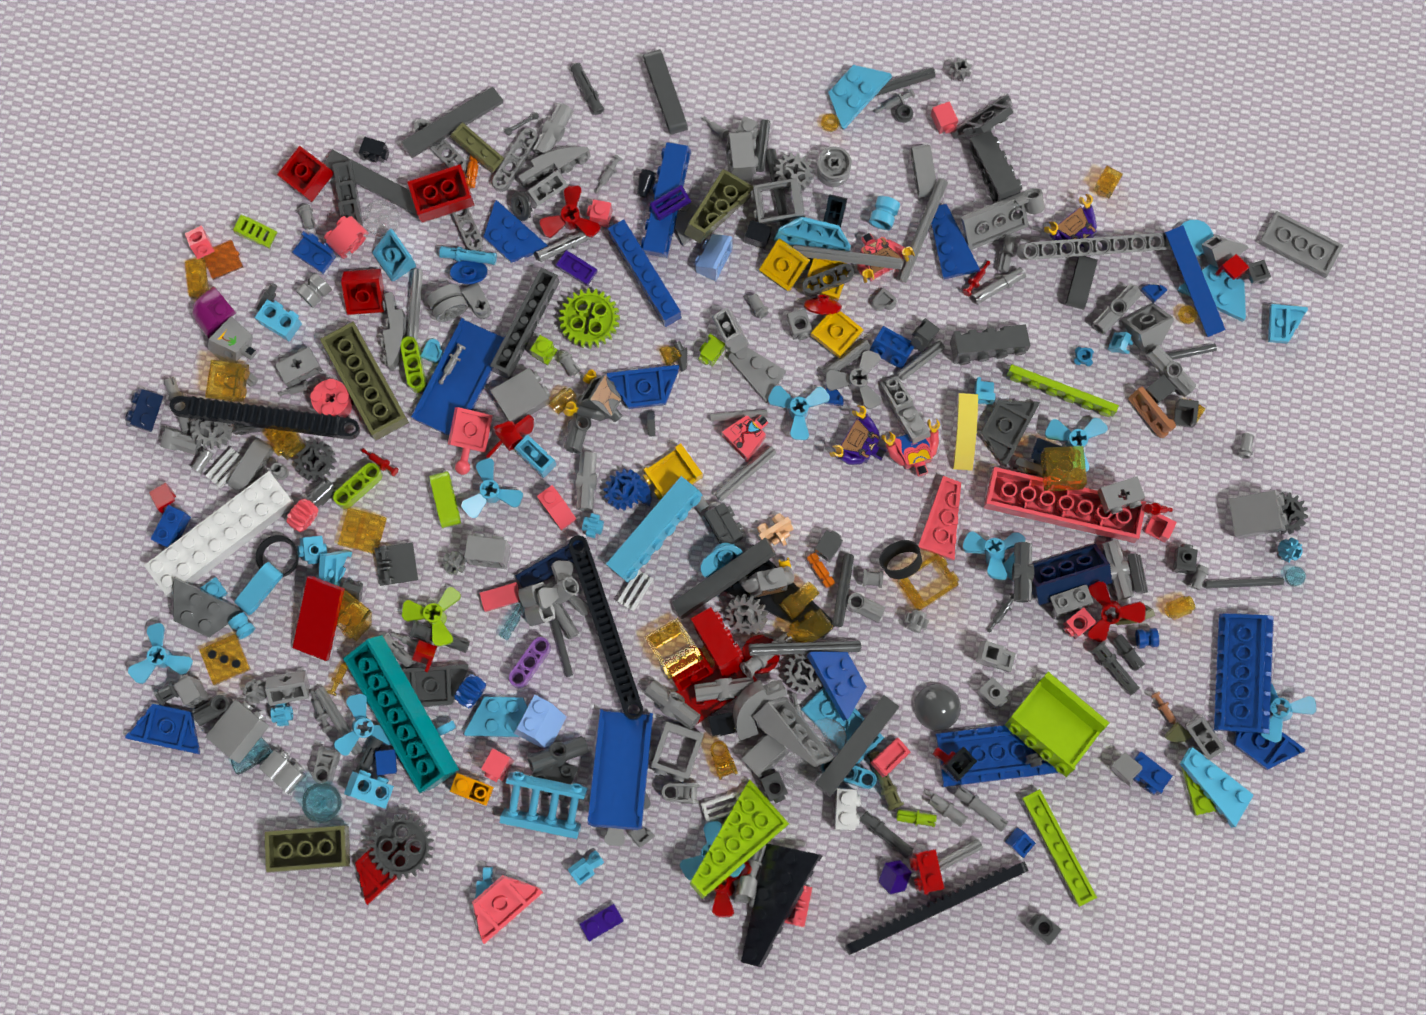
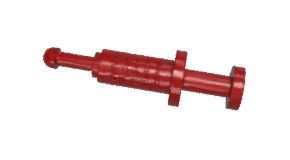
(974, 282)
(384, 464)
(1156, 509)

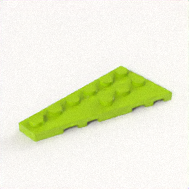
(744, 832)

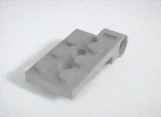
(1026, 201)

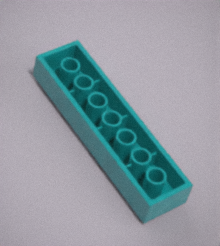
(401, 714)

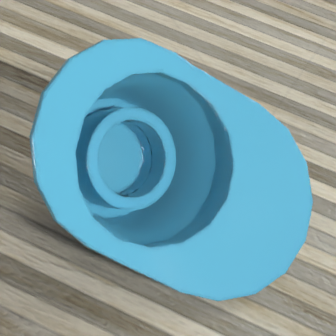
(721, 556)

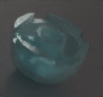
(322, 802)

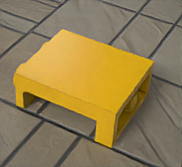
(669, 469)

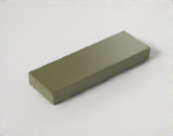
(477, 147)

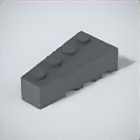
(989, 344)

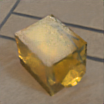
(1107, 182)

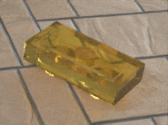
(196, 277)

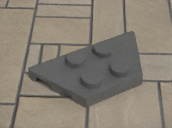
(986, 119)
(1007, 427)
(200, 609)
(438, 685)

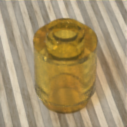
(560, 400)
(1179, 607)

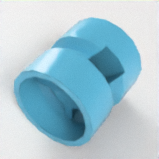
(884, 213)

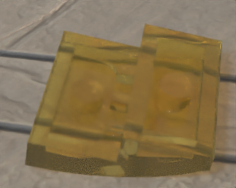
(361, 531)

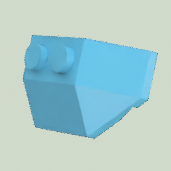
(813, 233)

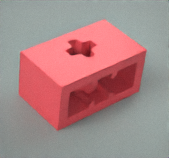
(497, 765)

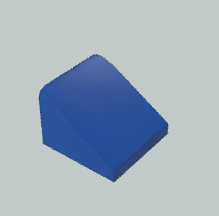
(1020, 842)

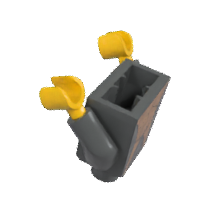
(598, 400)

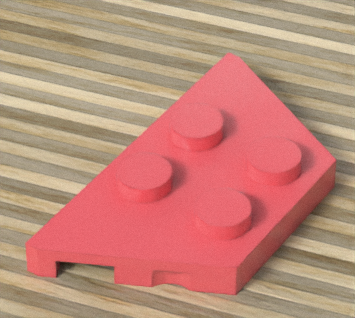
(501, 904)

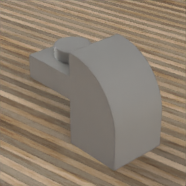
(995, 656)

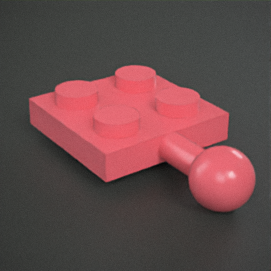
(470, 432)

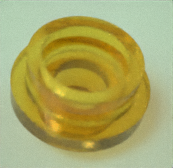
(830, 127)
(1191, 311)

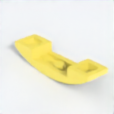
(966, 431)

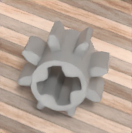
(955, 69)
(454, 563)
(916, 621)
(255, 691)

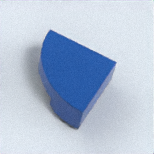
(1153, 292)
(835, 398)
(647, 499)

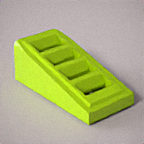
(243, 220)

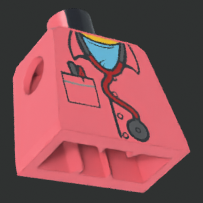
(746, 435)

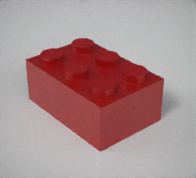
(441, 193)
(718, 641)

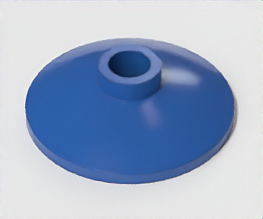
(468, 272)

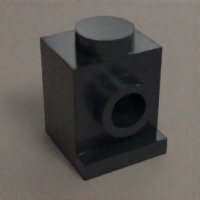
(373, 150)

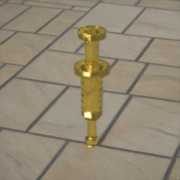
(338, 678)

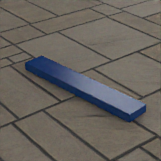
(1195, 281)

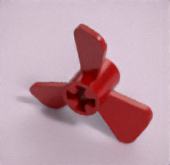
(554, 224)
(511, 434)
(1133, 612)
(722, 905)

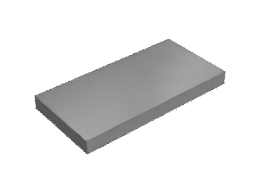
(1300, 244)

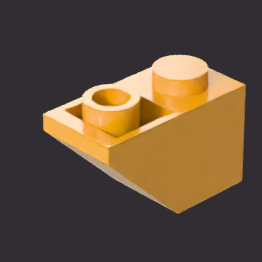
(471, 789)

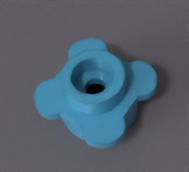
(1088, 352)

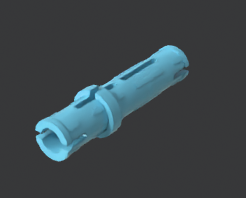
(468, 255)

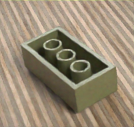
(307, 849)

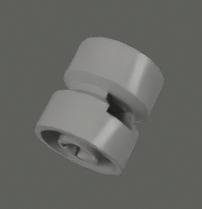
(314, 290)

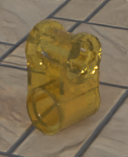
(723, 761)

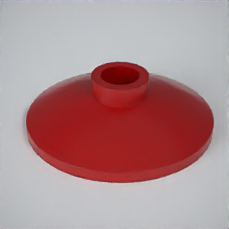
(822, 305)

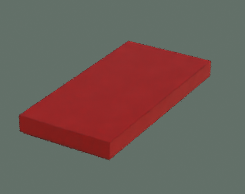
(318, 618)
(707, 708)

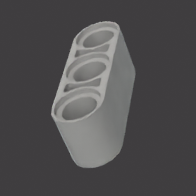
(923, 170)
(251, 465)

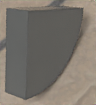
(651, 423)

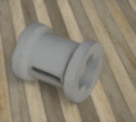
(872, 578)

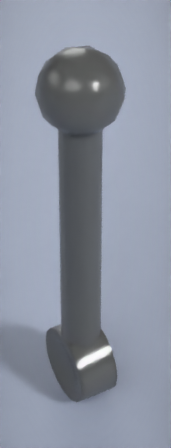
(508, 131)

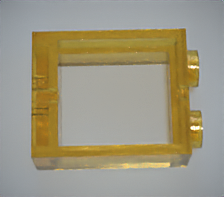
(912, 593)
(680, 660)

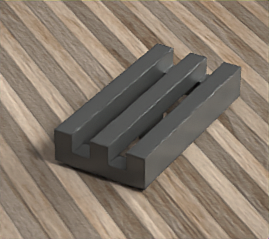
(1137, 573)

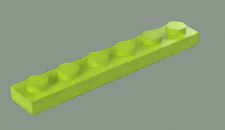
(1068, 393)
(1059, 848)

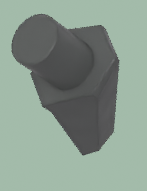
(269, 294)
(683, 360)

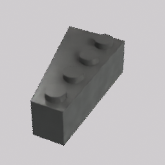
(994, 167)

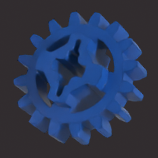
(624, 489)

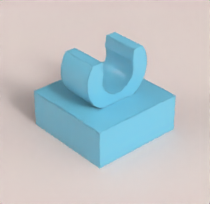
(1120, 342)

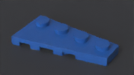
(951, 246)

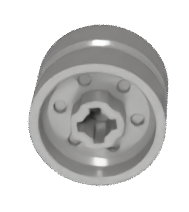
(834, 166)
(447, 302)

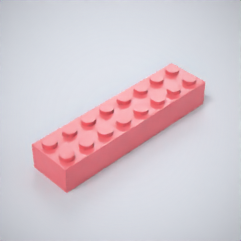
(1075, 509)

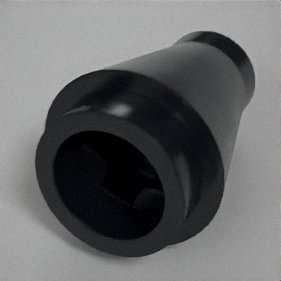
(645, 182)

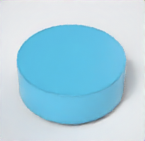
(446, 728)

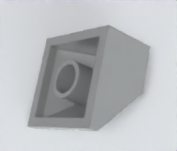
(1148, 326)

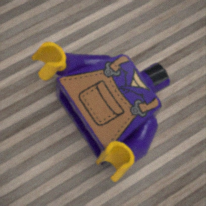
(1077, 225)
(860, 441)

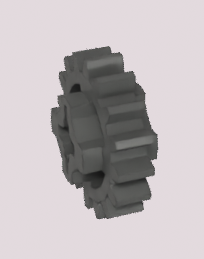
(319, 464)
(1294, 513)

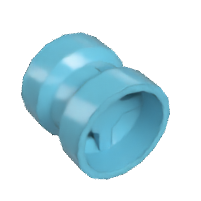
(241, 625)

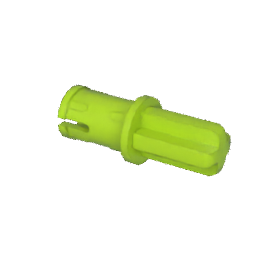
(916, 818)

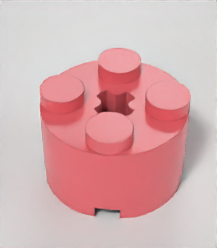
(346, 236)
(329, 390)

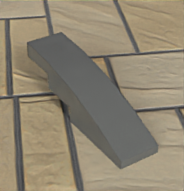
(347, 191)

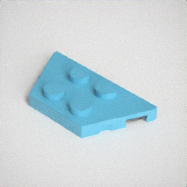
(855, 91)
(1226, 292)
(497, 717)

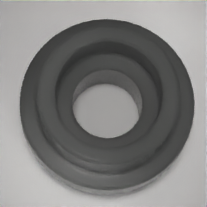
(904, 108)
(1034, 760)

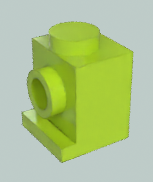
(543, 350)
(711, 351)

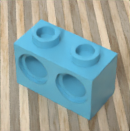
(276, 322)
(367, 793)

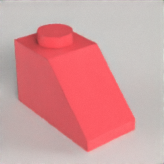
(556, 507)

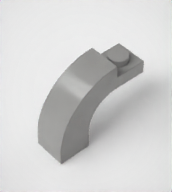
(750, 701)

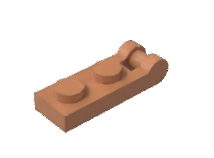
(1151, 412)

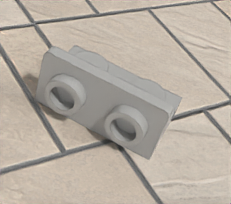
(1071, 601)

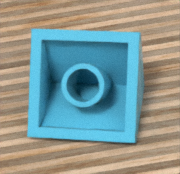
(393, 256)

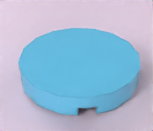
(1198, 233)

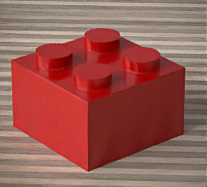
(305, 173)

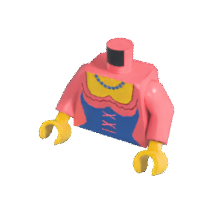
(914, 455)

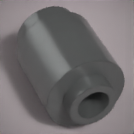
(322, 493)

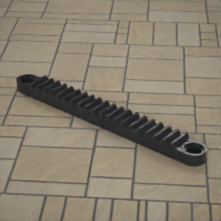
(264, 417)
(605, 627)
(935, 908)

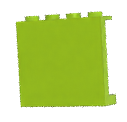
(1056, 724)

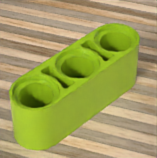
(413, 356)
(348, 487)
(445, 499)

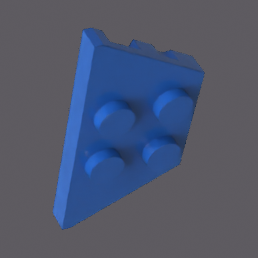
(510, 235)
(645, 386)
(839, 679)
(167, 728)
(1266, 752)

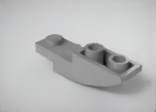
(559, 159)
(396, 332)
(904, 409)

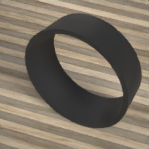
(270, 540)
(898, 548)

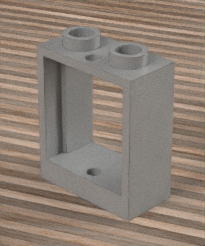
(797, 199)
(683, 732)

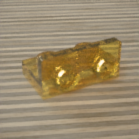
(285, 442)
(810, 628)

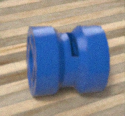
(1147, 638)

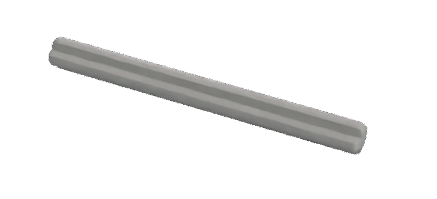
(923, 228)
(850, 257)

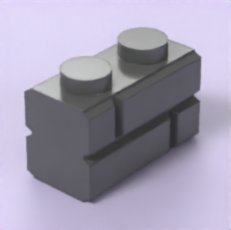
(723, 525)

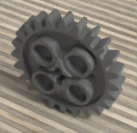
(390, 833)

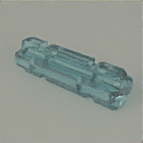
(512, 622)

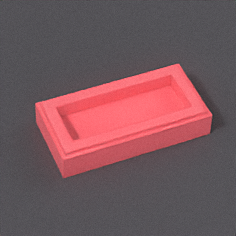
(500, 597)
(890, 757)

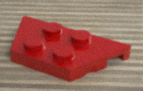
(373, 880)

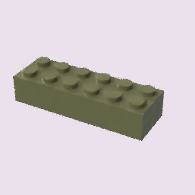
(364, 381)

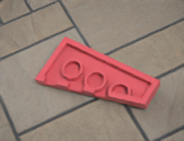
(941, 526)

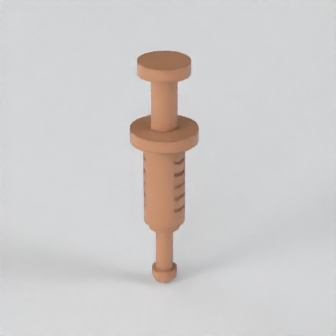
(1164, 708)

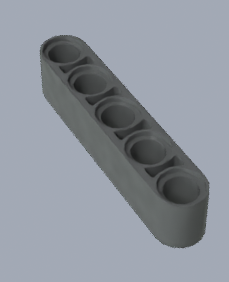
(665, 92)

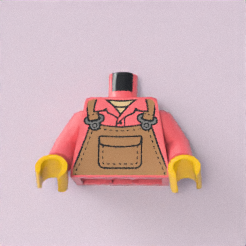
(883, 248)

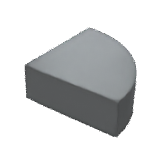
(641, 836)

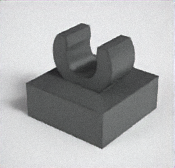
(354, 590)

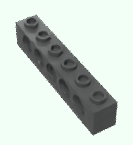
(525, 323)

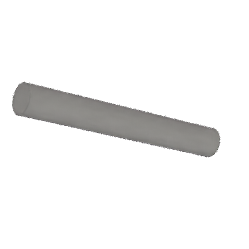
(737, 415)

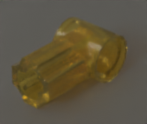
(796, 602)

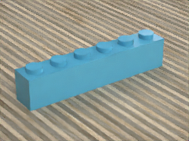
(654, 529)

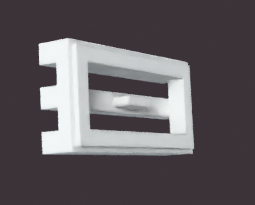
(220, 463)
(626, 604)
(706, 812)

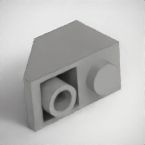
(1221, 249)

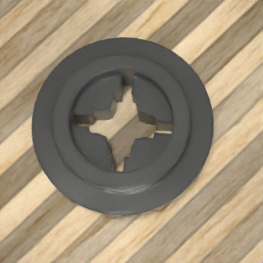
(519, 198)

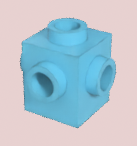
(306, 544)

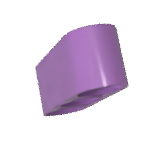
(520, 667)

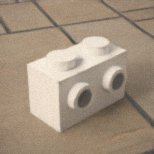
(845, 810)

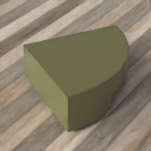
(1178, 733)

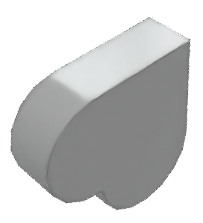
(884, 300)

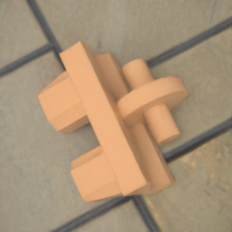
(777, 532)

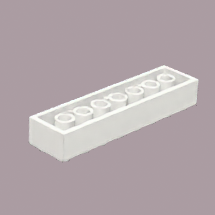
(221, 534)

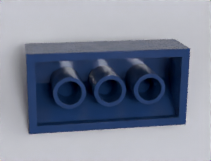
(1068, 572)

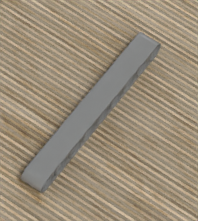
(1090, 246)

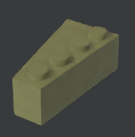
(720, 203)

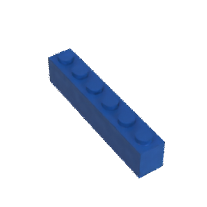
(671, 175)
(644, 273)

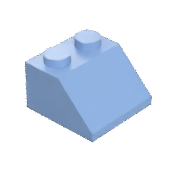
(714, 256)
(540, 723)

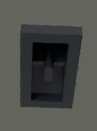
(835, 210)
(959, 764)

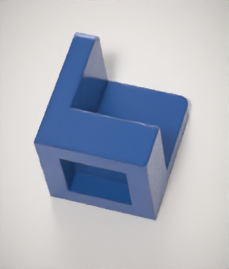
(386, 762)

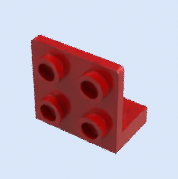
(927, 871)

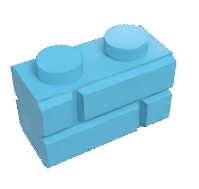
(535, 456)

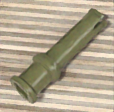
(888, 790)

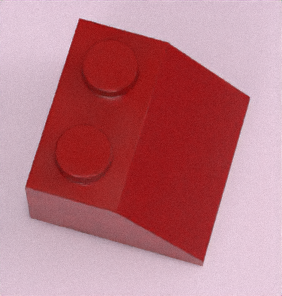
(363, 291)

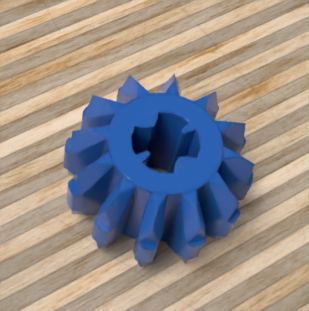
(470, 691)

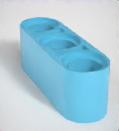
(258, 588)
(856, 780)

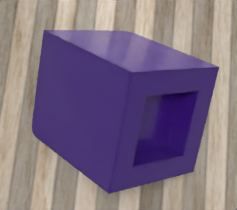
(895, 877)

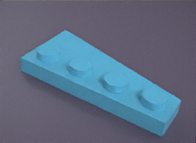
(1225, 792)

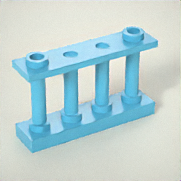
(536, 822)

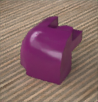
(211, 311)

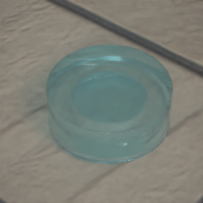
(1295, 576)

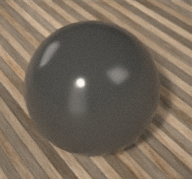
(937, 707)

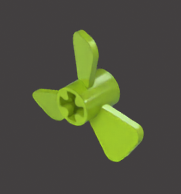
(440, 634)

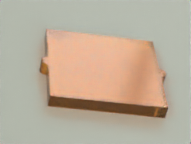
(223, 260)

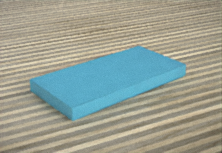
(822, 707)

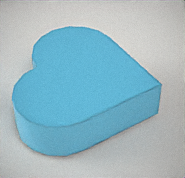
(432, 351)

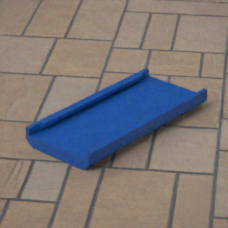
(466, 380)
(1244, 673)
(997, 753)
(620, 771)

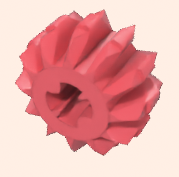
(302, 515)

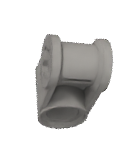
(476, 298)
(326, 764)
(682, 793)
(746, 890)

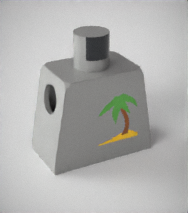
(232, 341)

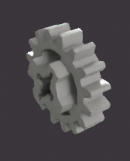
(798, 166)
(202, 433)
(746, 614)
(799, 660)

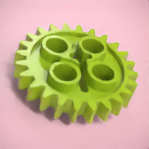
(606, 321)

